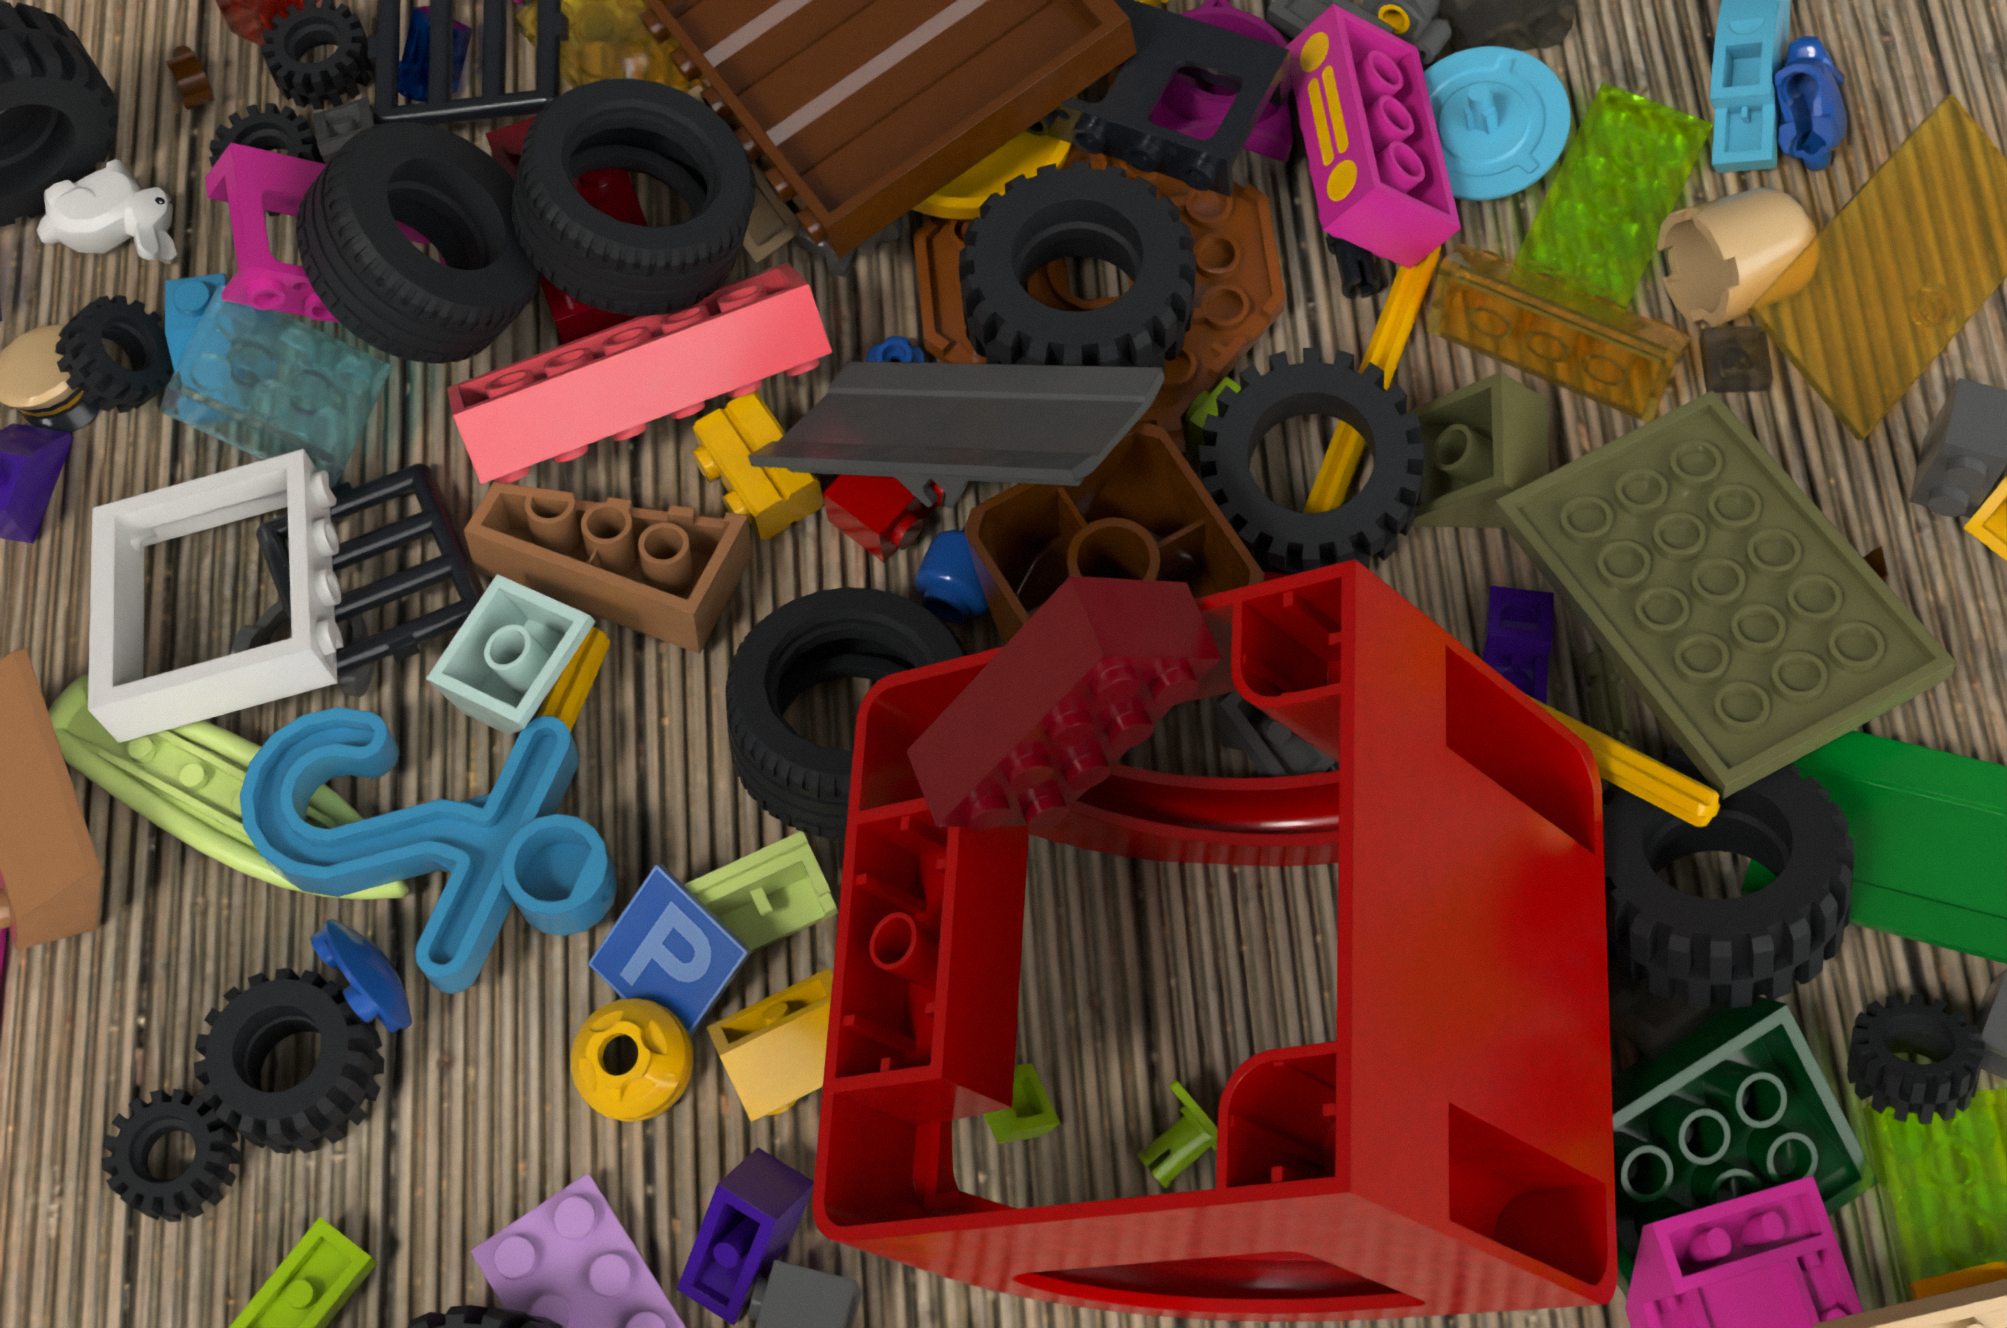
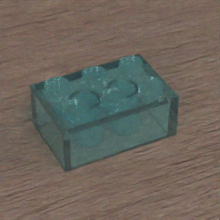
(274, 385)

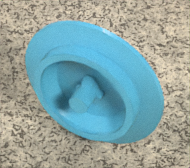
(1497, 120)

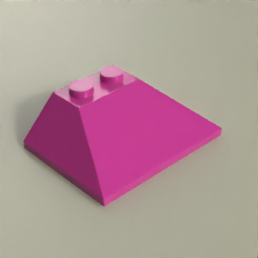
(1743, 1265)

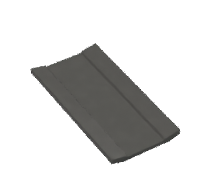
(966, 423)

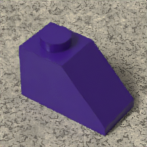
(28, 474)
(743, 1233)

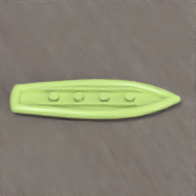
(188, 785)

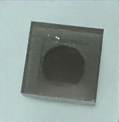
(1735, 359)

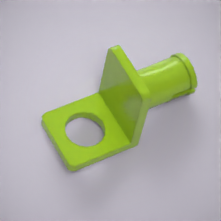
(1183, 1140)

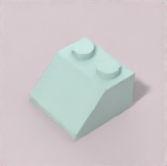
(509, 654)

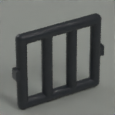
(494, 102)
(434, 519)

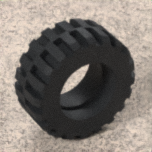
(55, 112)
(1070, 216)
(1733, 944)

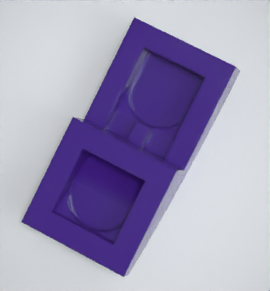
(1519, 637)

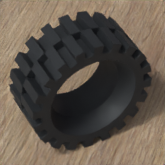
(1321, 539)

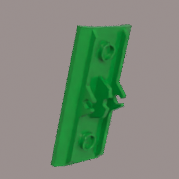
(1923, 841)

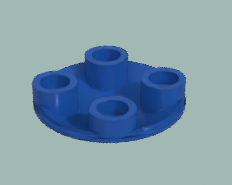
(373, 979)

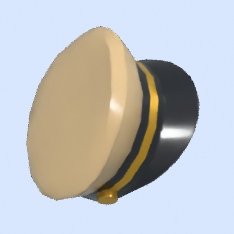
(37, 387)

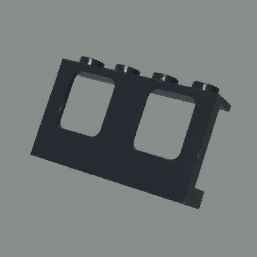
(1193, 48)

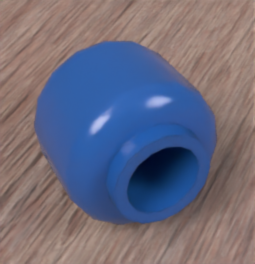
(950, 579)

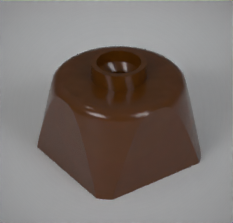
(1128, 519)

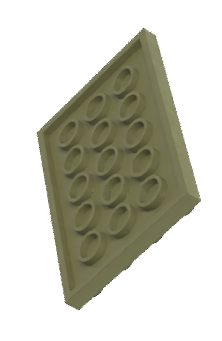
(1722, 593)

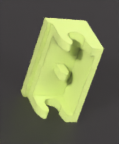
(768, 892)

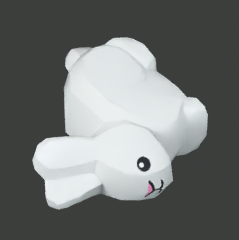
(107, 211)

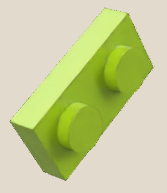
(309, 1282)

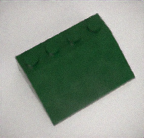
(1725, 1119)

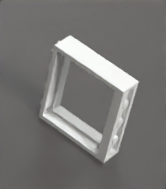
(121, 529)

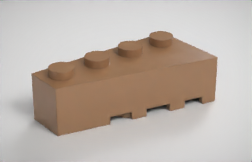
(614, 560)

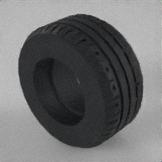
(383, 282)

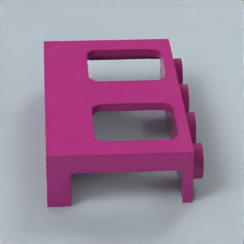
(277, 183)

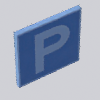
(670, 950)

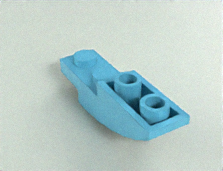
(1746, 57)

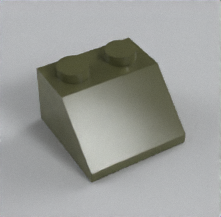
(1478, 450)

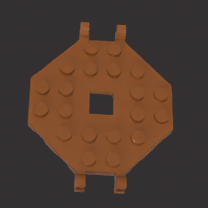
(1234, 296)

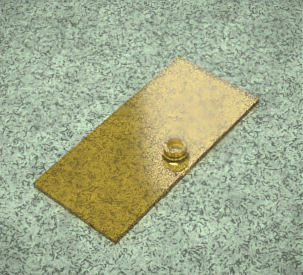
(1895, 269)

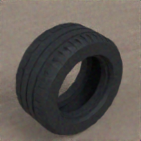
(643, 131)
(793, 649)

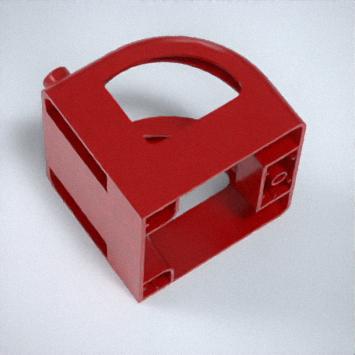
(1403, 1171)

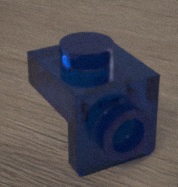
(415, 58)

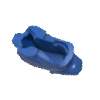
(1810, 104)

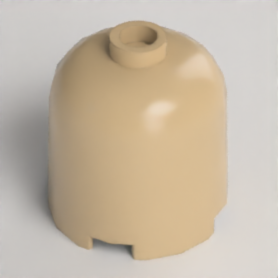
(1731, 251)

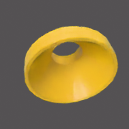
(661, 1065)

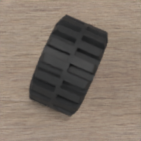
(248, 1032)

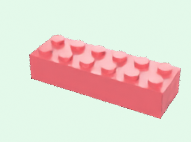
(638, 374)

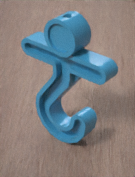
(493, 845)

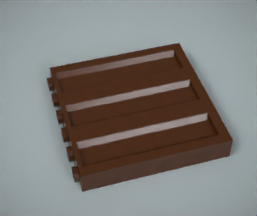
(883, 98)

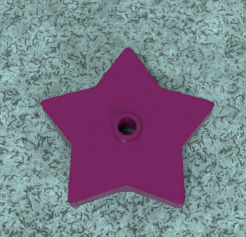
(1200, 107)

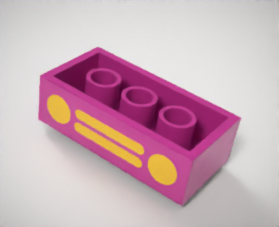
(1371, 138)

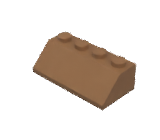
(45, 847)

